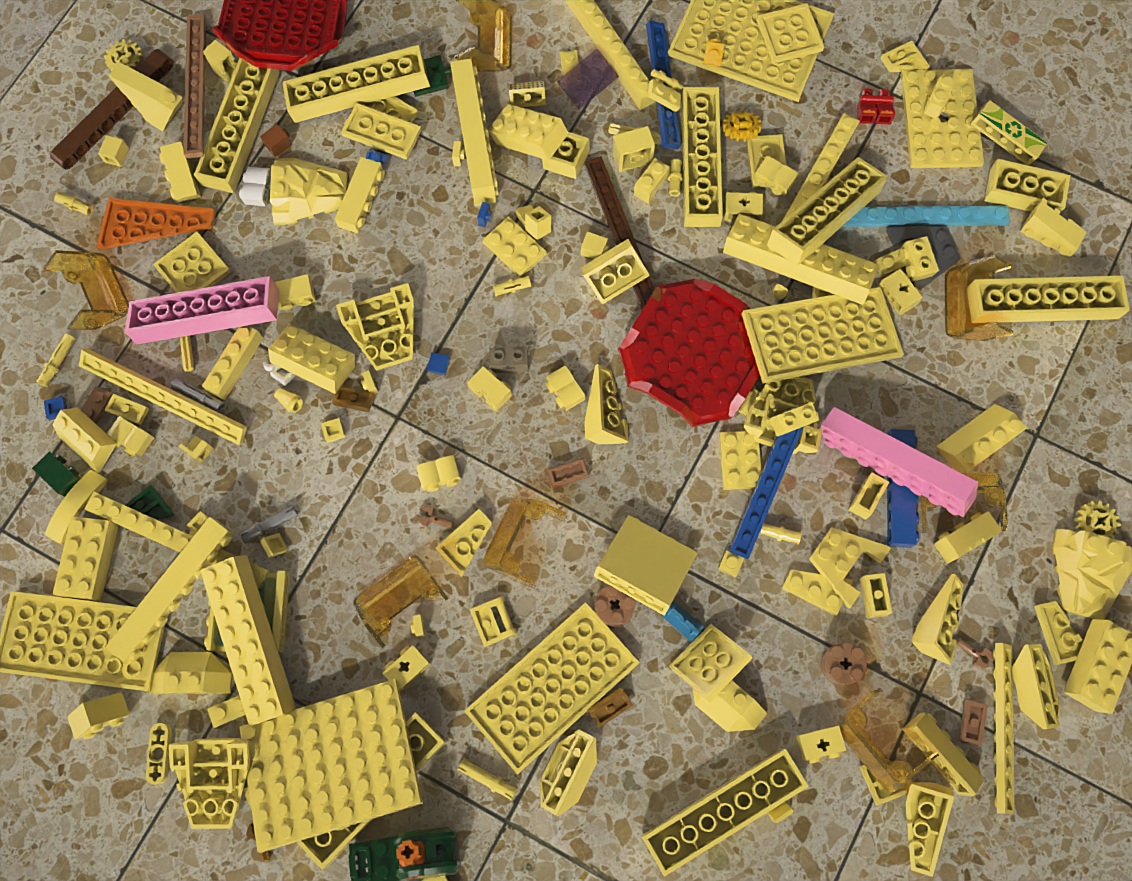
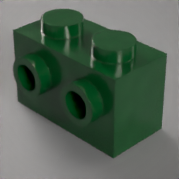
(57, 473)

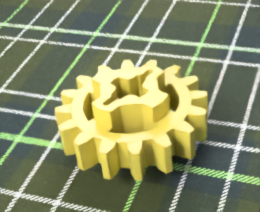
(124, 54)
(1089, 517)

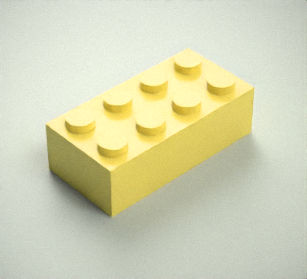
(528, 131)
(1025, 186)
(312, 358)
(85, 559)
(1101, 666)

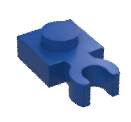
(378, 156)

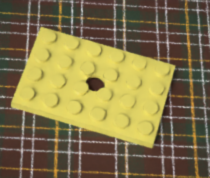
(937, 142)

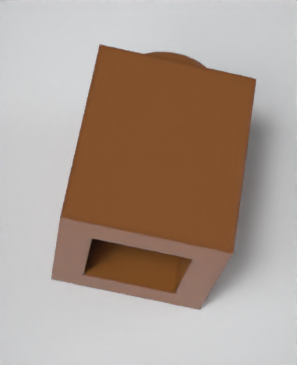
(276, 140)

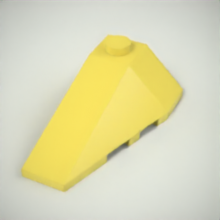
(152, 99)
(603, 412)
(936, 628)
(927, 817)

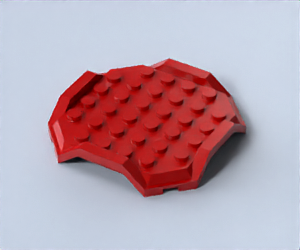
(281, 31)
(691, 351)

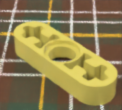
(152, 747)

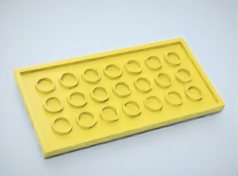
(820, 335)
(68, 642)
(551, 688)

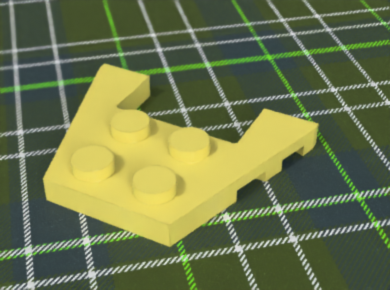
(837, 556)

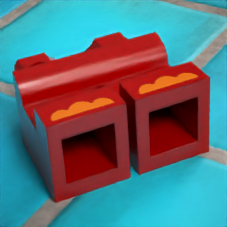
(875, 107)

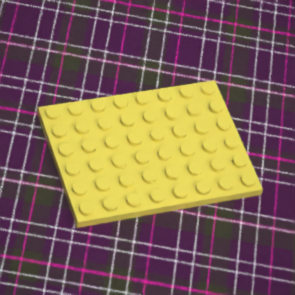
(745, 50)
(330, 766)

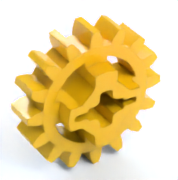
(741, 125)

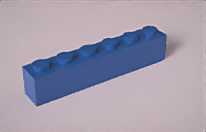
(902, 503)

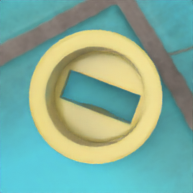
(780, 292)

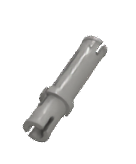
(202, 397)
(262, 527)

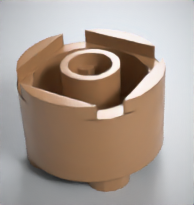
(614, 617)
(852, 656)

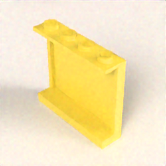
(645, 564)

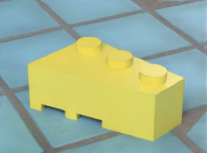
(179, 173)
(967, 536)

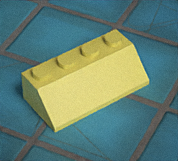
(980, 438)
(951, 761)

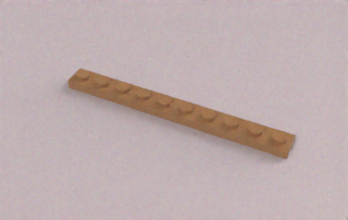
(195, 87)

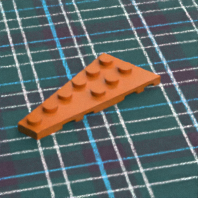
(142, 221)

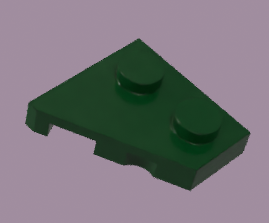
(150, 504)

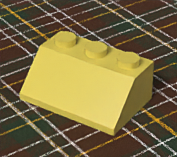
(614, 271)
(84, 437)

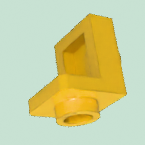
(714, 53)

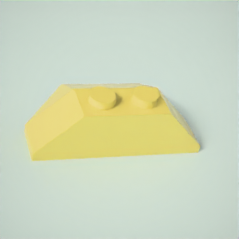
(191, 674)
(1036, 687)
(732, 708)
(568, 772)

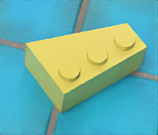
(1053, 230)

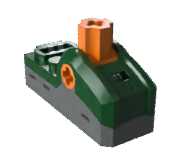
(406, 856)

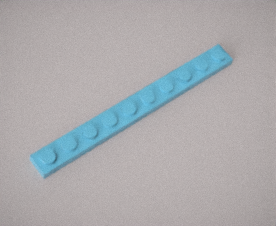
(930, 216)

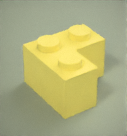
(96, 714)

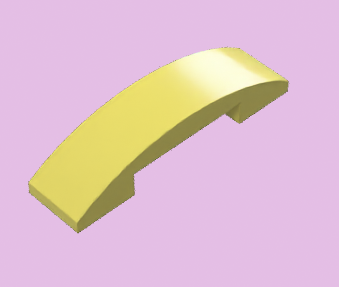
(73, 505)

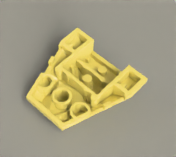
(304, 189)
(382, 326)
(777, 399)
(1090, 571)
(211, 779)

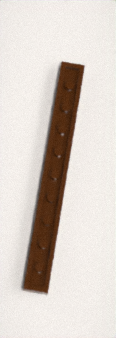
(616, 219)

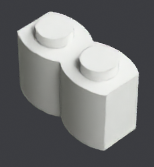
(256, 186)

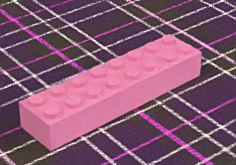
(202, 310)
(900, 462)

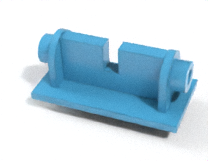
(683, 621)

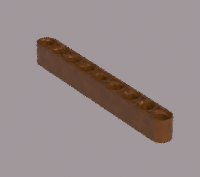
(106, 114)

